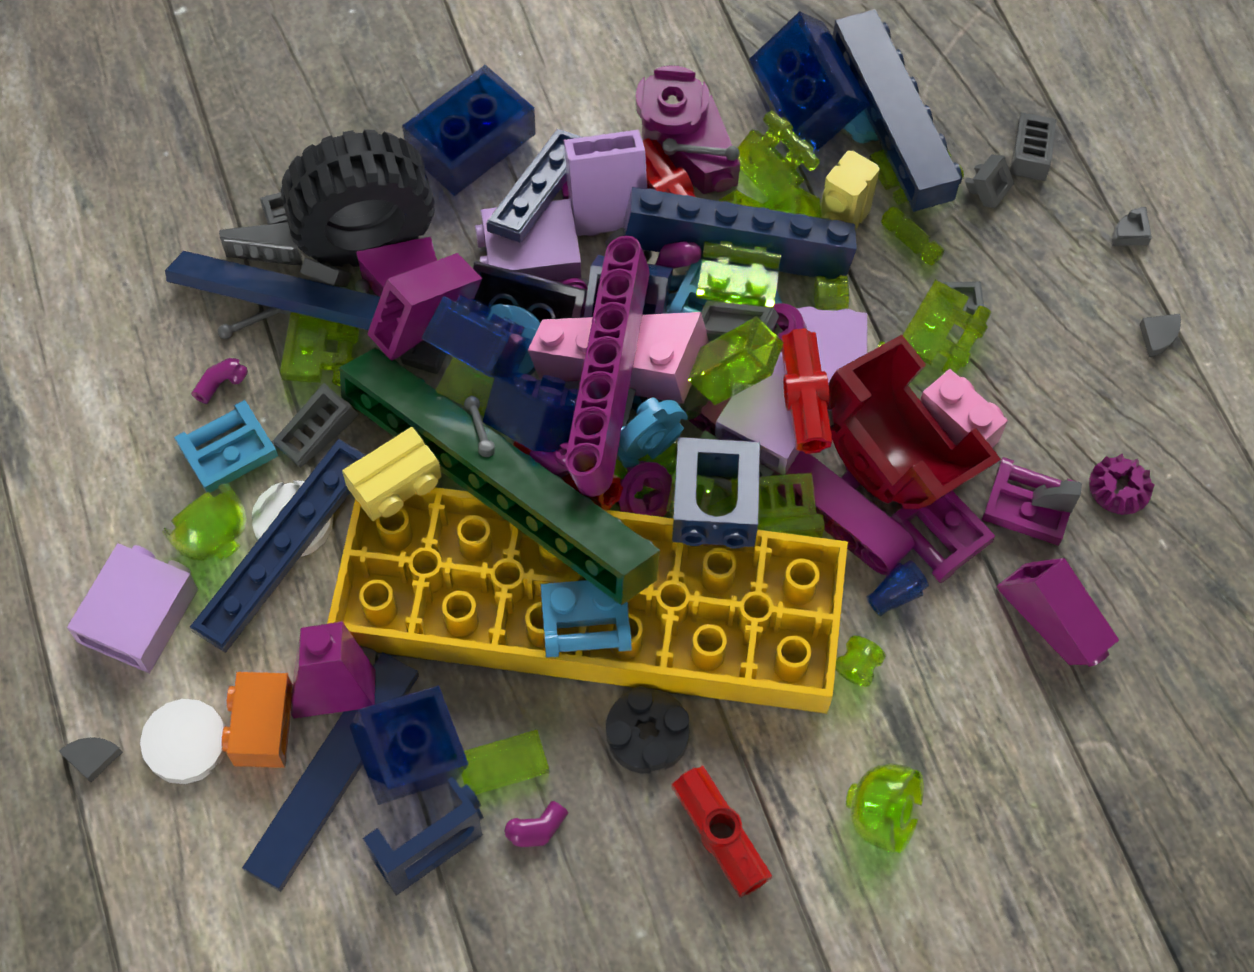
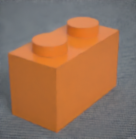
(258, 719)

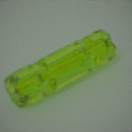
(912, 236)

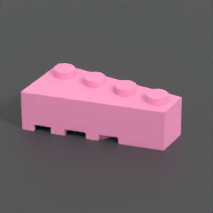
(661, 361)

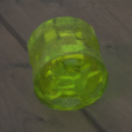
(831, 293)
(860, 661)

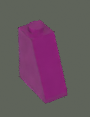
(705, 171)
(394, 259)
(413, 298)
(1060, 610)
(330, 672)

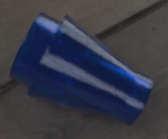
(898, 588)

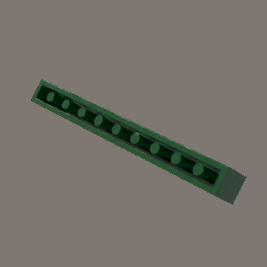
(506, 482)

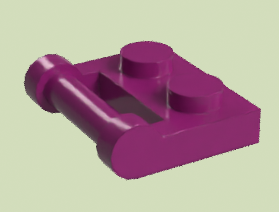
(1012, 507)
(954, 526)

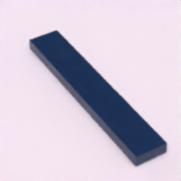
(273, 289)
(276, 550)
(320, 786)

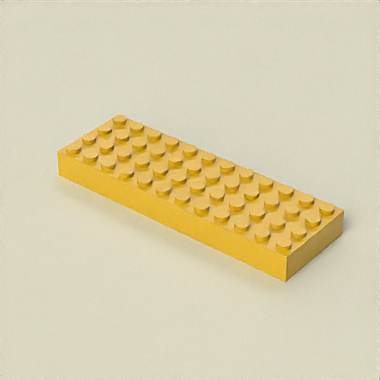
(717, 622)

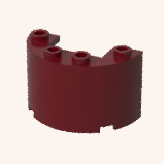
(891, 436)

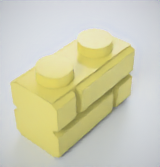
(850, 189)
(392, 474)

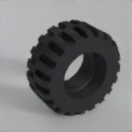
(356, 196)

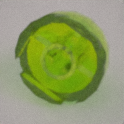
(209, 526)
(884, 805)

